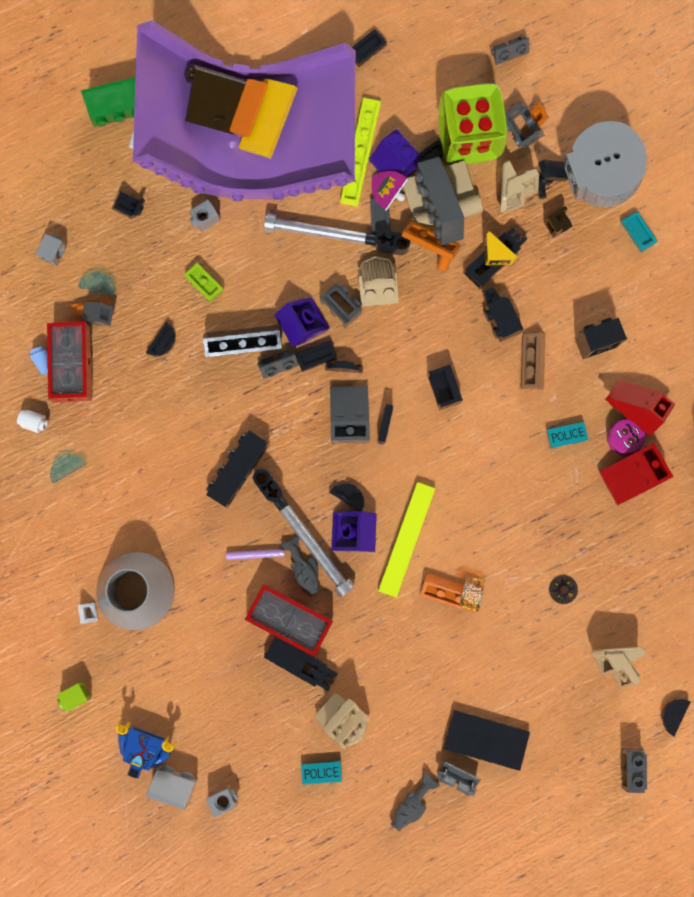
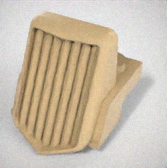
(516, 187)
(378, 282)
(618, 662)
(343, 721)

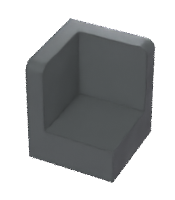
(97, 313)

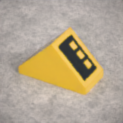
(496, 252)

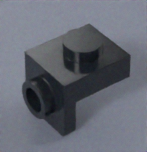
(127, 205)

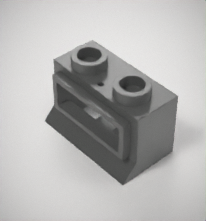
(522, 109)
(336, 310)
(636, 770)

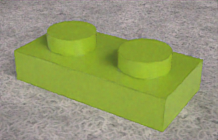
(203, 282)

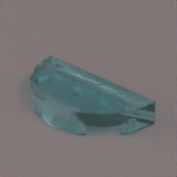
(98, 283)
(64, 466)

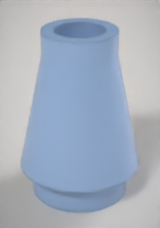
(39, 358)

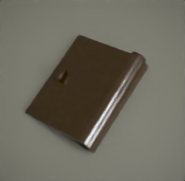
(212, 97)

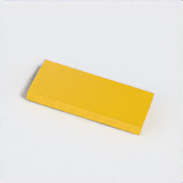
(270, 119)

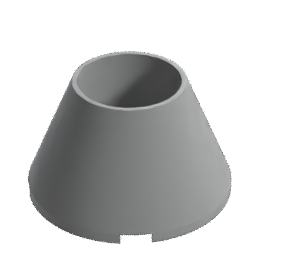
(159, 591)

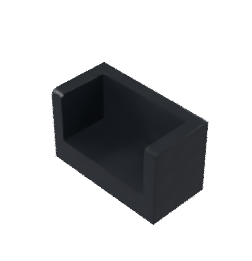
(444, 387)

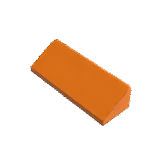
(248, 108)
(442, 591)

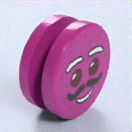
(625, 437)

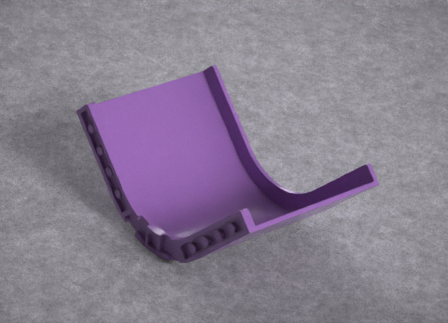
(312, 149)

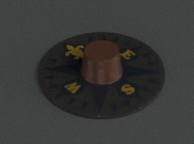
(563, 589)

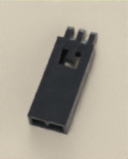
(481, 273)
(293, 661)

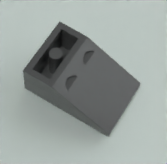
(349, 415)

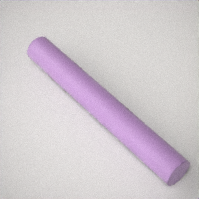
(255, 554)

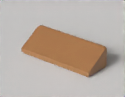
(533, 361)

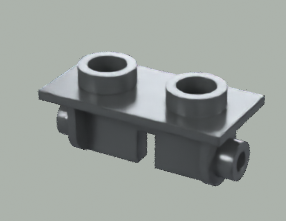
(516, 48)
(285, 362)
(450, 775)

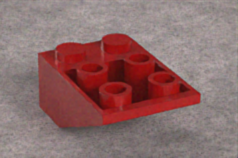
(641, 405)
(636, 474)

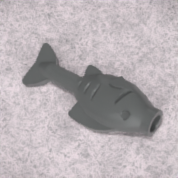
(304, 571)
(411, 808)

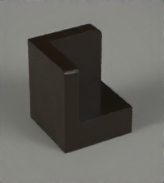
(558, 222)

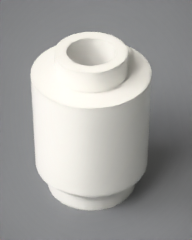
(32, 421)

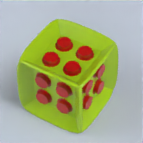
(472, 124)

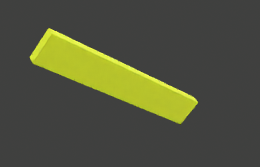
(363, 142)
(406, 539)

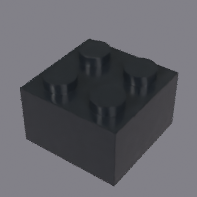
(600, 338)

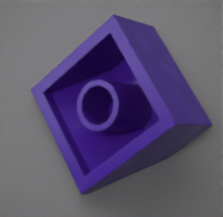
(395, 154)
(301, 321)
(354, 531)

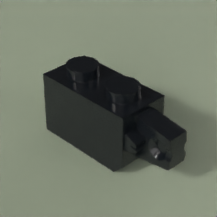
(501, 315)

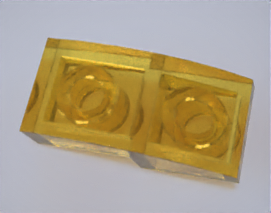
(472, 592)

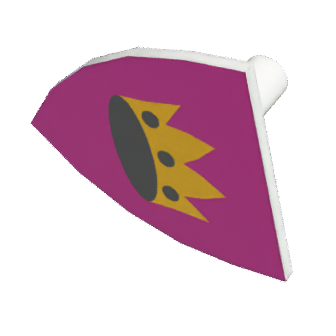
(387, 187)

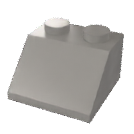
(172, 787)

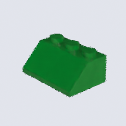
(110, 102)

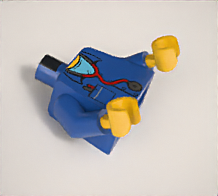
(142, 749)

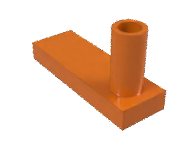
(425, 237)

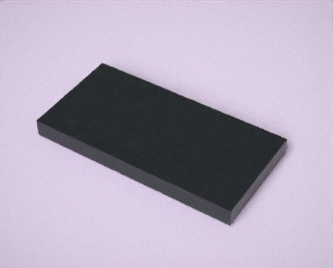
(486, 740)

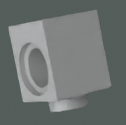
(204, 208)
(51, 249)
(213, 801)

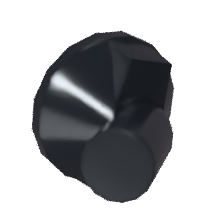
(542, 183)

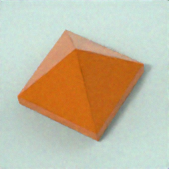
(539, 114)

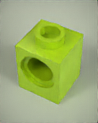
(73, 697)

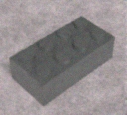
(440, 201)

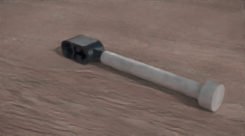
(273, 223)
(303, 533)

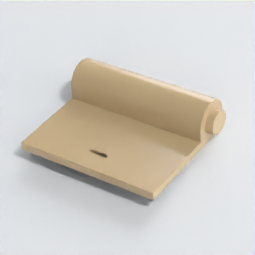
(462, 187)

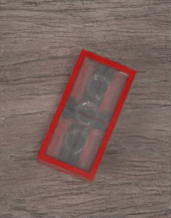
(69, 362)
(288, 620)

